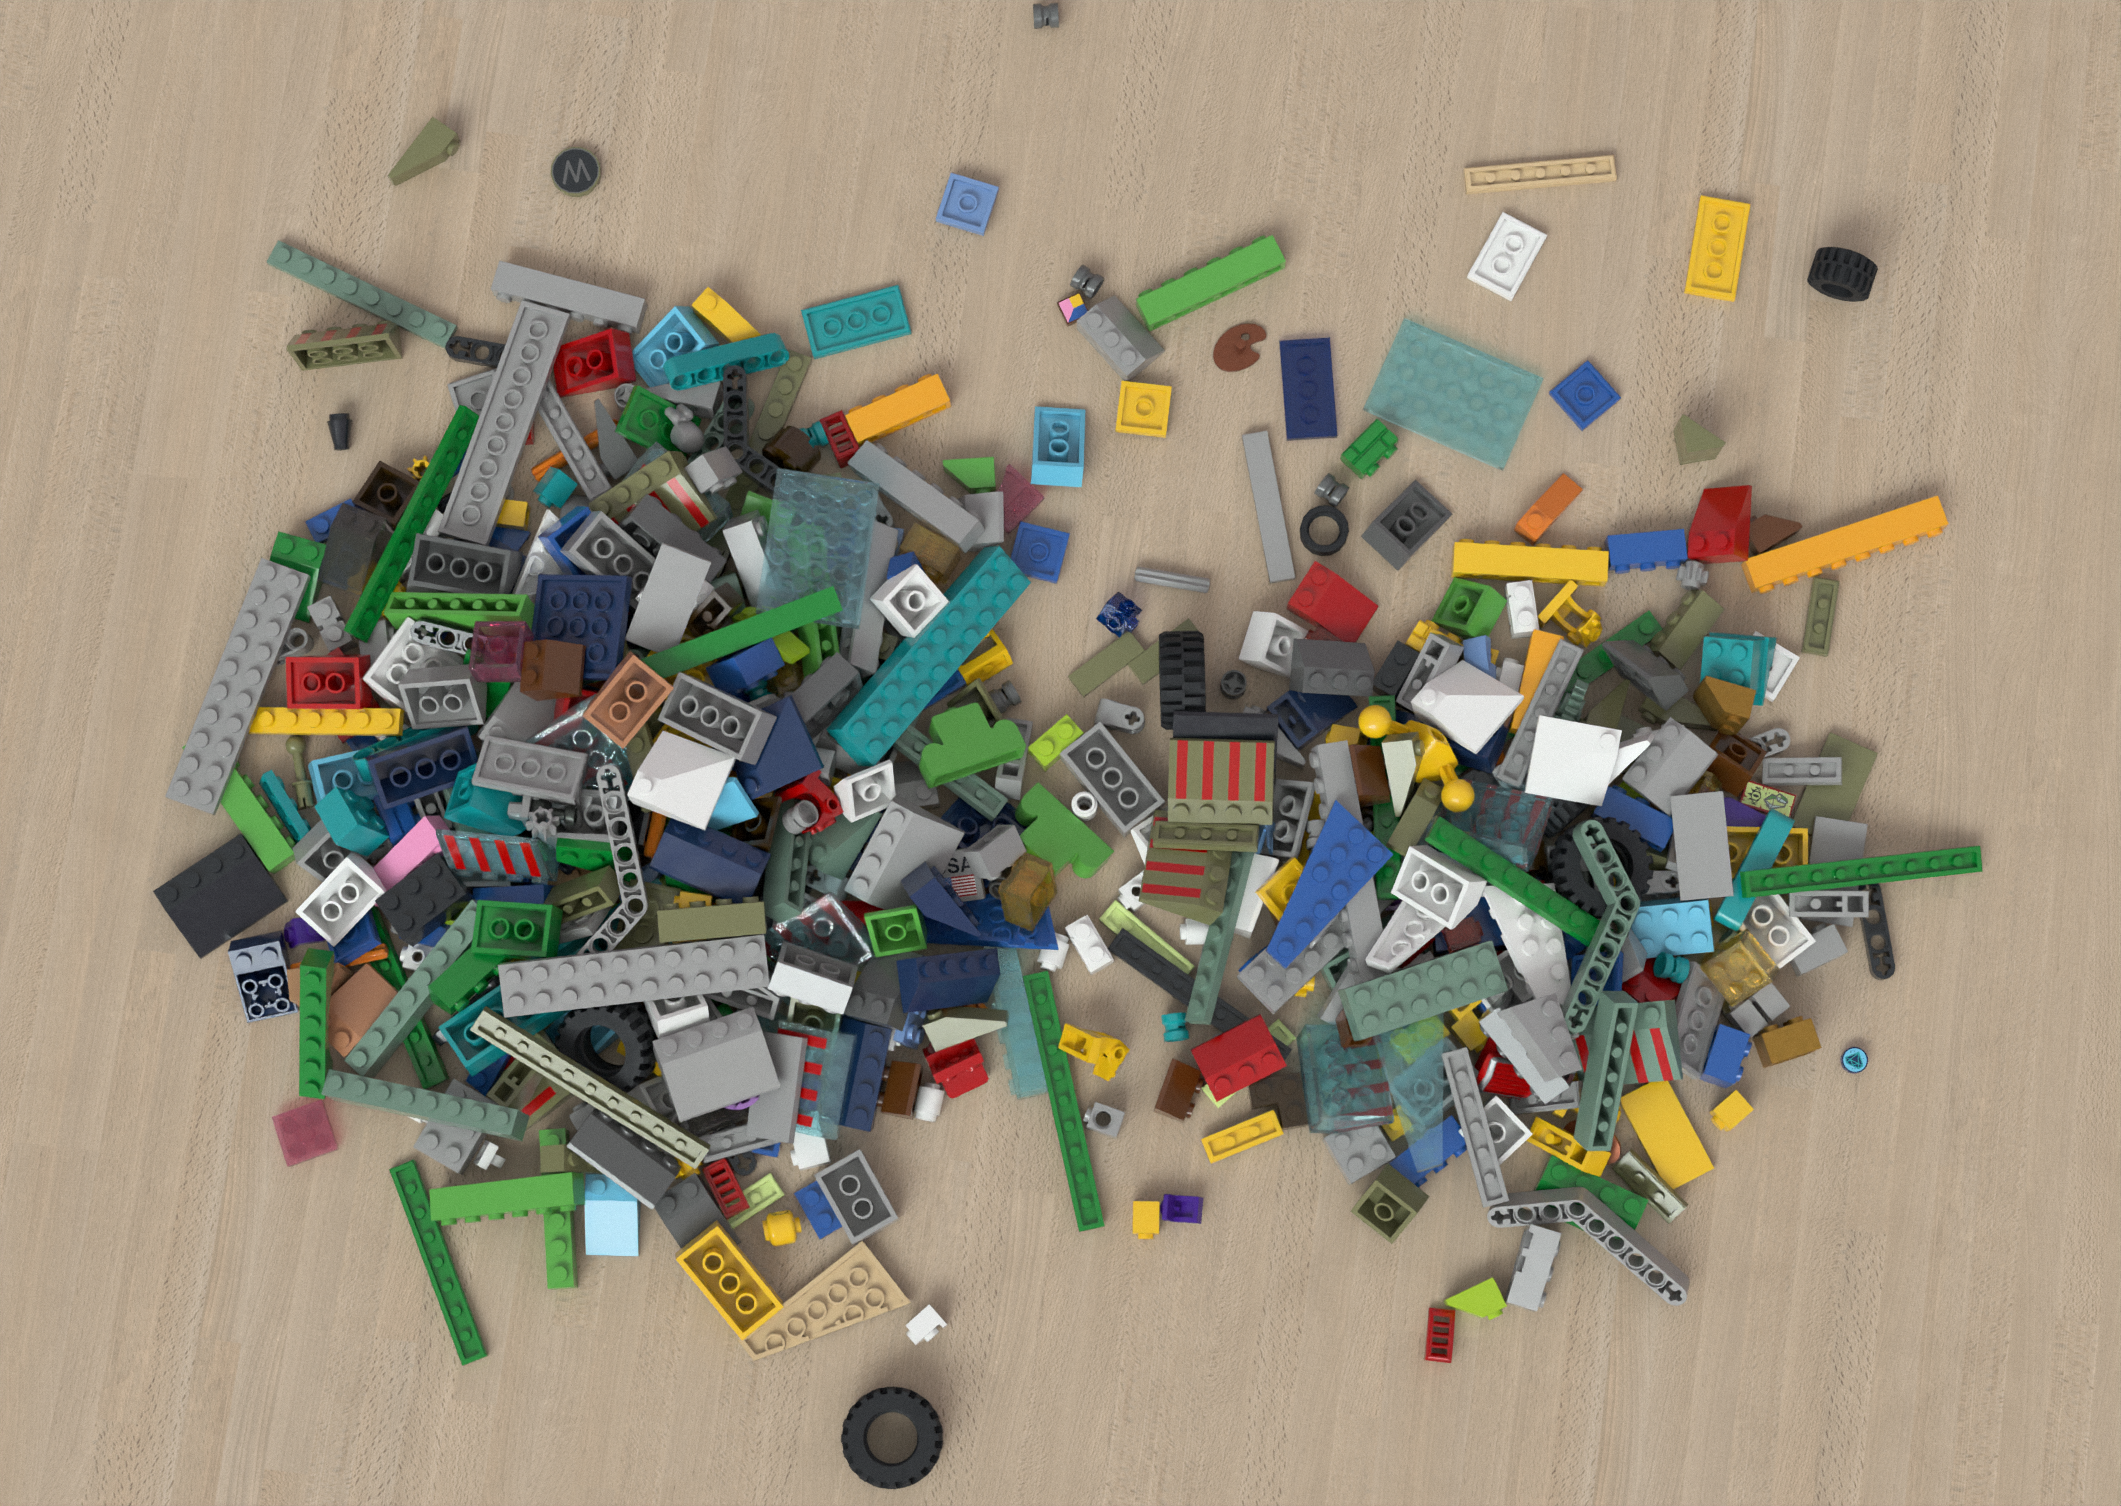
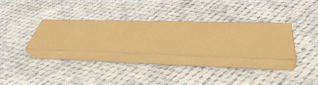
(1540, 174)

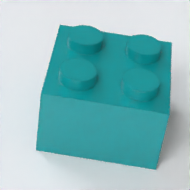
(352, 821)

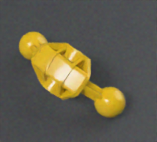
(1437, 762)

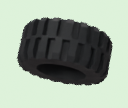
(1181, 674)
(1567, 870)
(629, 1024)
(856, 1431)

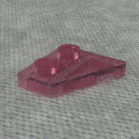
(1018, 498)

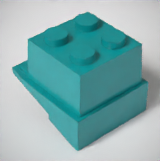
(1739, 660)

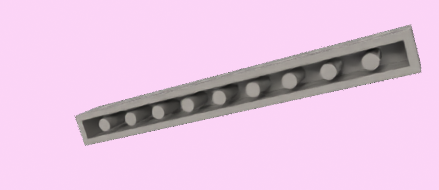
(1361, 914)

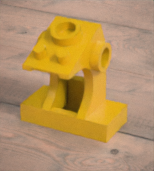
(1561, 606)
(1098, 1049)

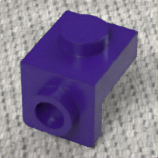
(299, 932)
(1182, 1209)

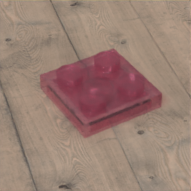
(305, 1133)

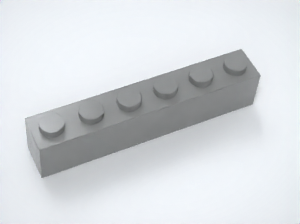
(570, 296)
(917, 496)
(862, 645)

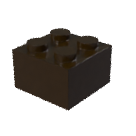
(386, 493)

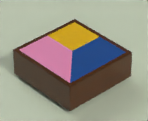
(1072, 308)

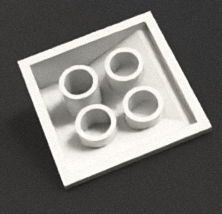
(400, 656)
(1465, 705)
(1572, 760)
(681, 780)

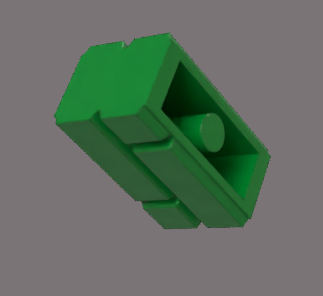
(1370, 449)

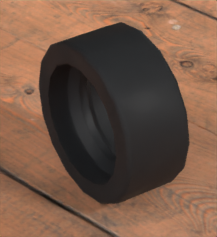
(1336, 515)

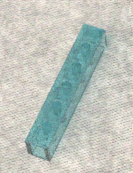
(1019, 1034)

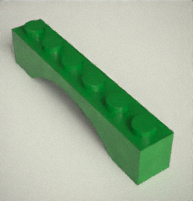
(315, 995)

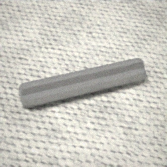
(1172, 579)

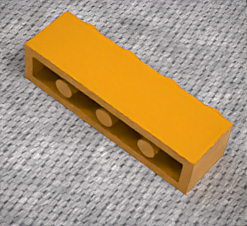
(898, 410)
(1537, 659)

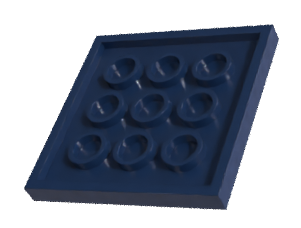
(585, 612)

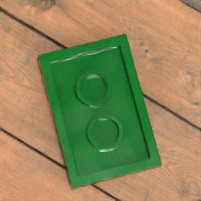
(646, 421)

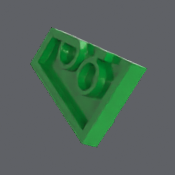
(590, 854)

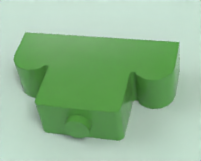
(967, 745)
(1059, 835)

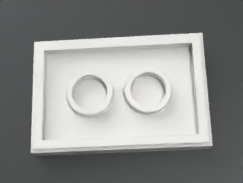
(1507, 256)

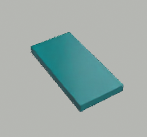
(856, 322)

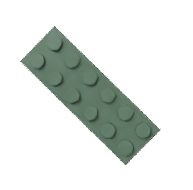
(1423, 990)

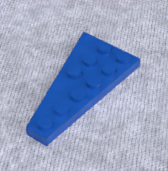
(1334, 873)
(994, 929)

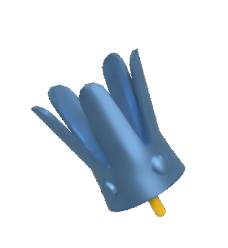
(1266, 831)

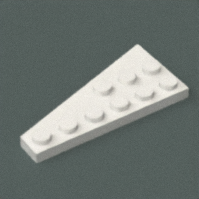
(1403, 936)
(1533, 945)

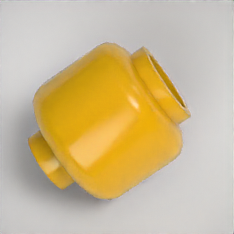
(781, 1227)

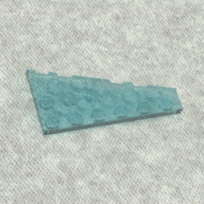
(1415, 1079)

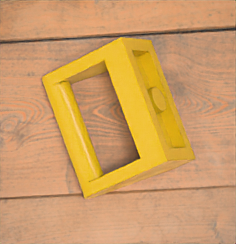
(987, 663)

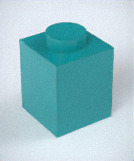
(554, 488)

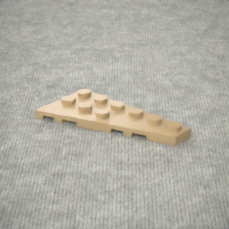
(837, 1298)

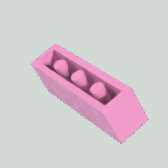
(411, 851)

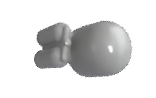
(685, 433)

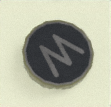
(575, 171)

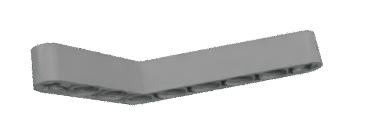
(621, 866)
(1669, 1284)

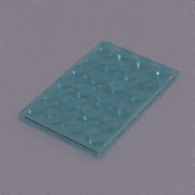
(1453, 394)
(818, 541)

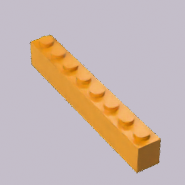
(1845, 544)

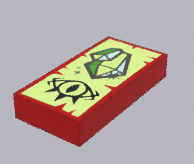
(1764, 798)

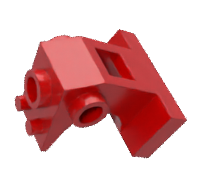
(817, 793)

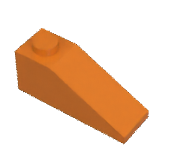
(1547, 509)

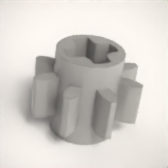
(1692, 575)
(542, 823)

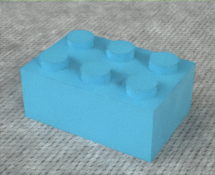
(1674, 926)

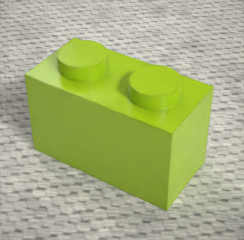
(1048, 747)

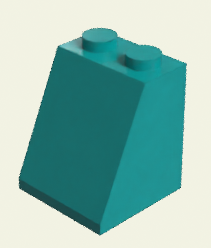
(482, 806)

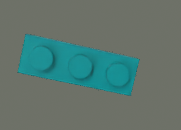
(284, 806)

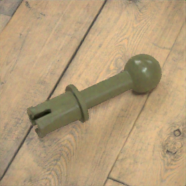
(296, 746)

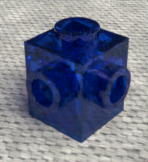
(1119, 615)

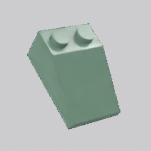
(839, 844)

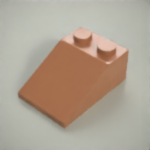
(627, 700)
(357, 1007)

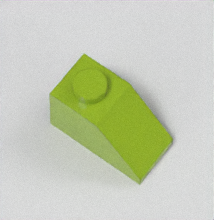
(1479, 1300)

